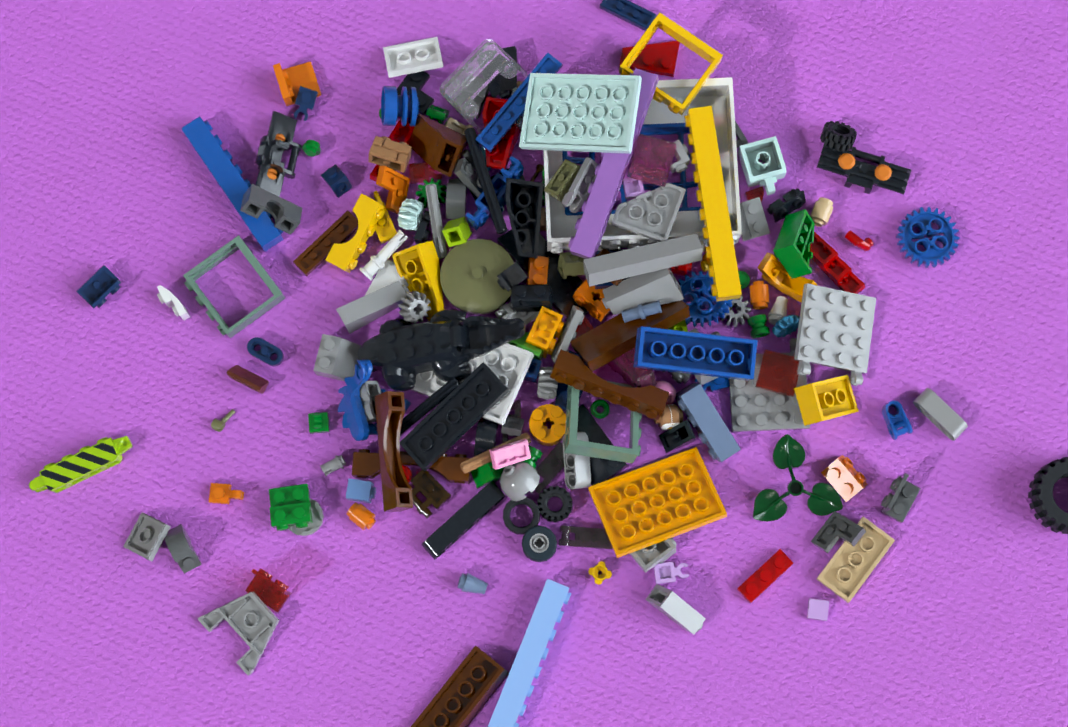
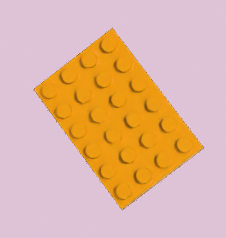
(657, 502)

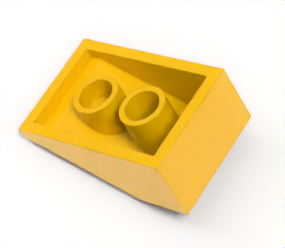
(826, 399)

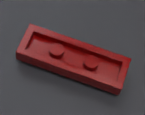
(765, 576)

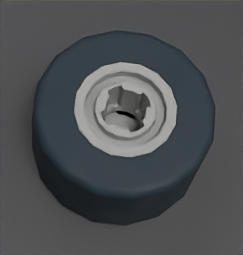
(543, 548)

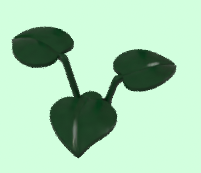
(771, 507)

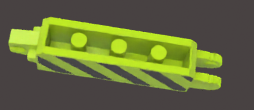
(81, 465)

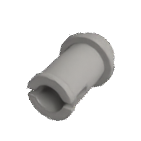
(333, 465)

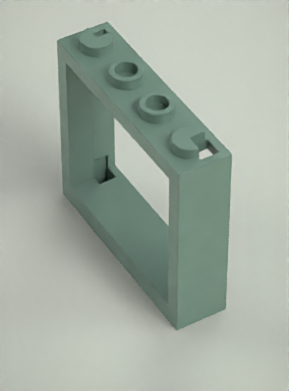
(213, 260)
(599, 450)

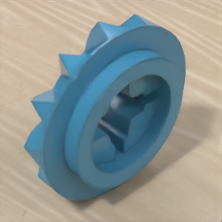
(786, 325)

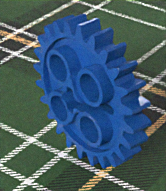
(923, 221)
(702, 299)

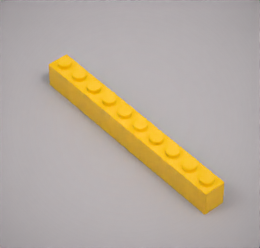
(713, 203)

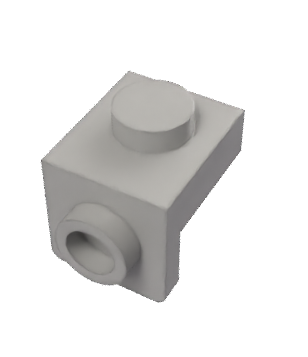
(681, 154)

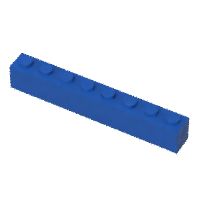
(230, 180)

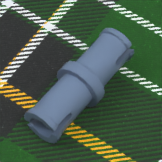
(641, 311)

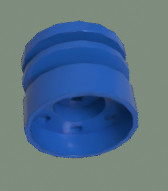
(399, 106)

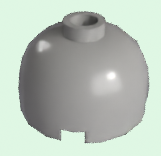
(519, 480)

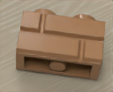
(390, 153)

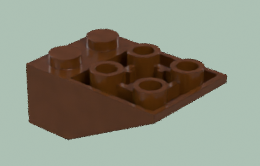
(437, 145)

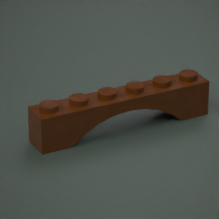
(573, 372)
(389, 417)
(368, 465)

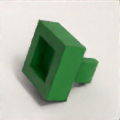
(437, 113)
(318, 422)

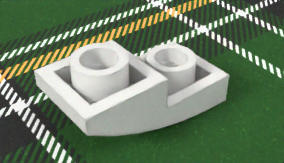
(169, 299)

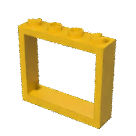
(688, 40)

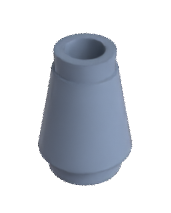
(471, 584)

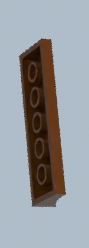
(616, 337)
(464, 692)

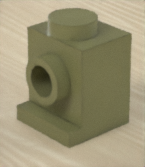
(570, 265)

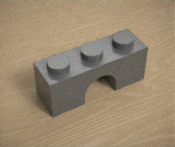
(285, 213)

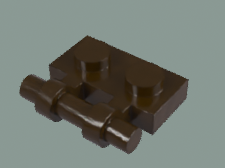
(431, 489)

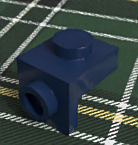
(336, 180)

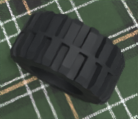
(1042, 495)

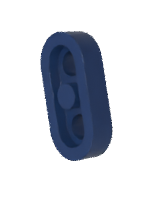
(265, 352)

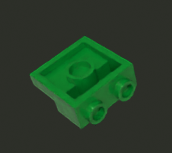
(290, 507)

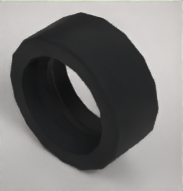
(521, 530)

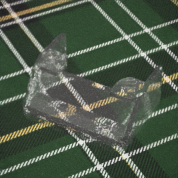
(475, 75)

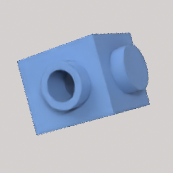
(360, 491)

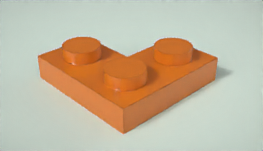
(397, 186)

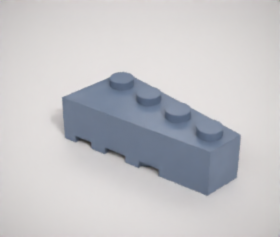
(707, 422)

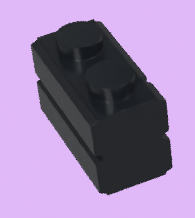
(531, 297)

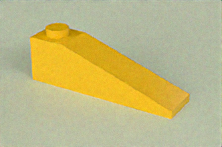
(422, 273)

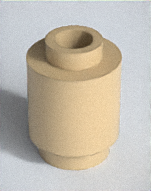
(822, 211)

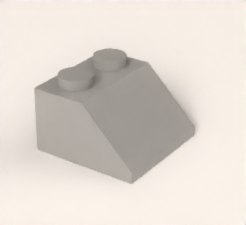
(336, 358)

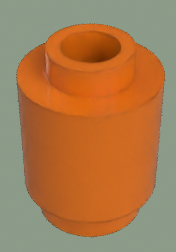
(759, 295)
(361, 516)

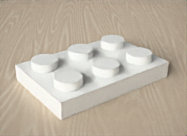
(413, 57)

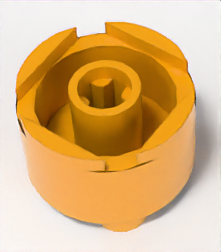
(551, 414)

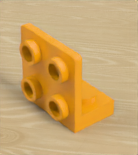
(545, 330)

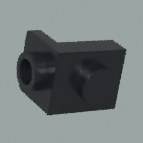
(511, 276)

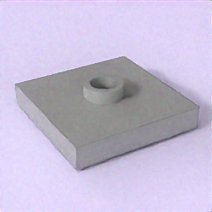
(146, 536)

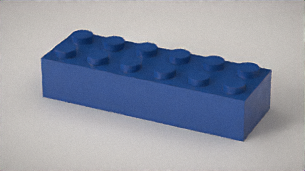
(695, 353)

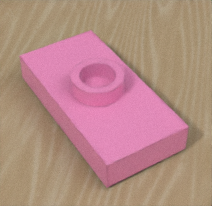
(510, 453)

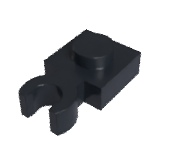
(423, 232)

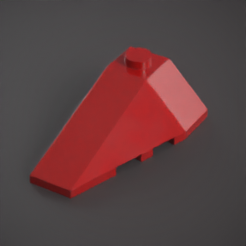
(502, 152)

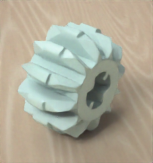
(410, 214)

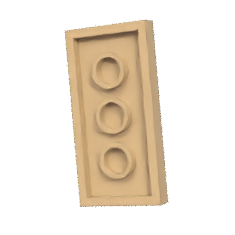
(854, 564)

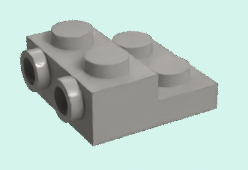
(653, 554)

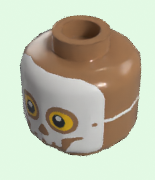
(670, 417)

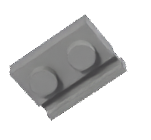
(753, 219)

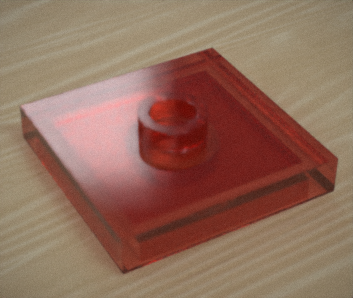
(778, 373)

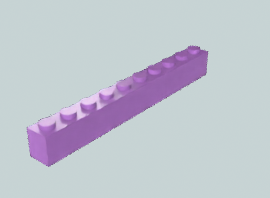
(608, 181)

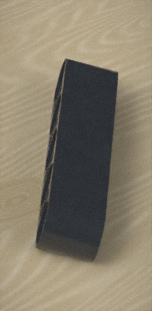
(463, 520)

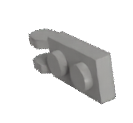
(580, 186)

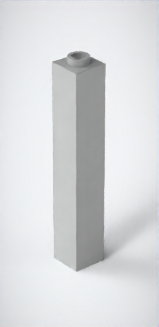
(643, 259)

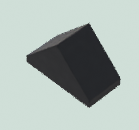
(677, 436)

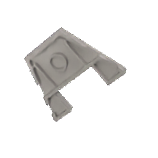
(250, 620)

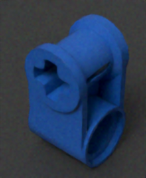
(896, 421)

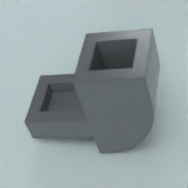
(455, 199)
(181, 549)

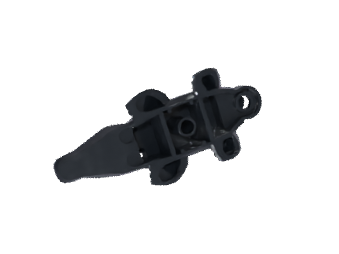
(410, 349)

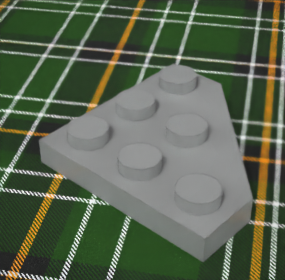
(651, 213)

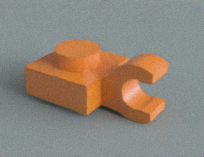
(222, 493)

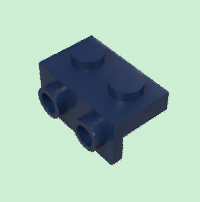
(99, 286)

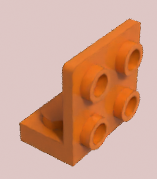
(294, 77)

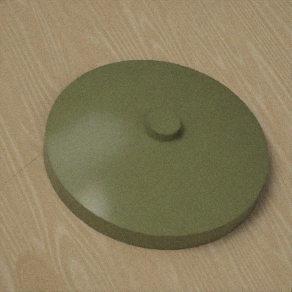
(471, 277)

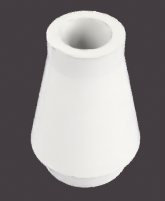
(778, 310)

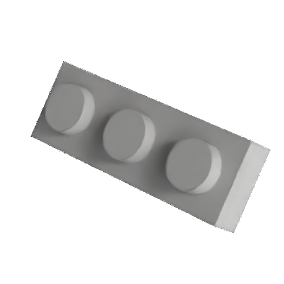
(568, 333)

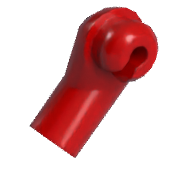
(857, 241)

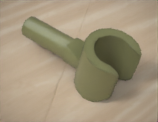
(219, 425)

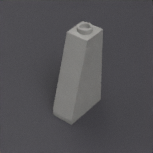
(642, 290)
(372, 306)

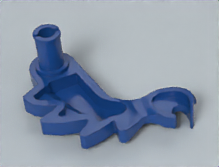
(351, 403)

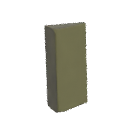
(562, 180)

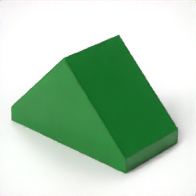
(486, 474)

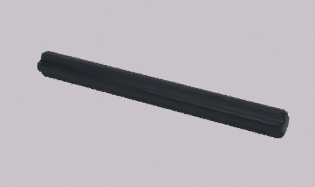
(485, 181)

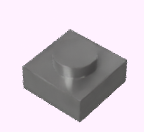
(512, 426)

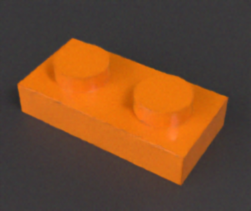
(537, 270)

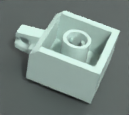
(759, 173)

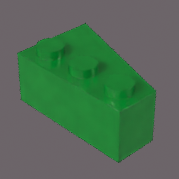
(794, 243)

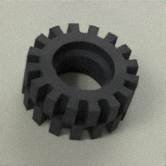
(838, 136)
(555, 492)

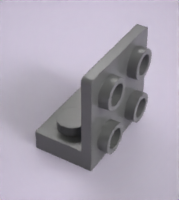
(900, 499)

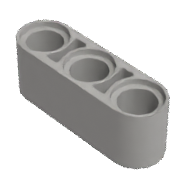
(940, 414)
(577, 467)

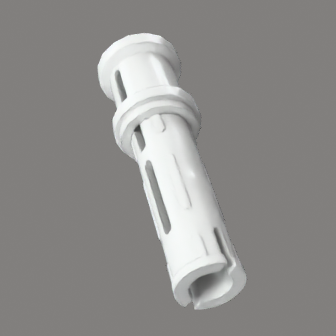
(377, 262)

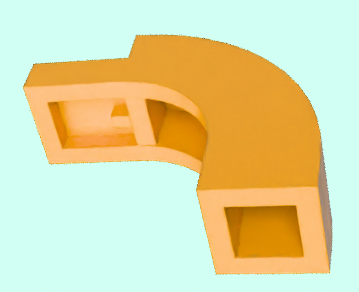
(778, 277)

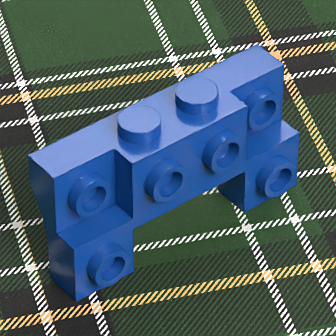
(499, 183)

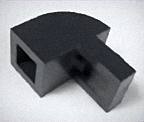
(485, 436)

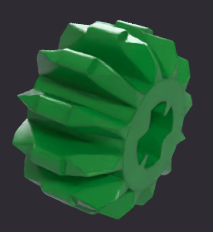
(440, 190)

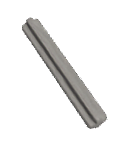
(436, 221)

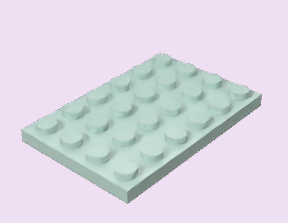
(580, 112)

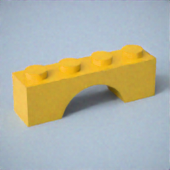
(346, 254)

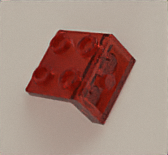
(270, 592)

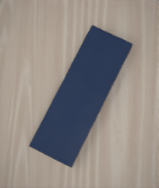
(629, 12)

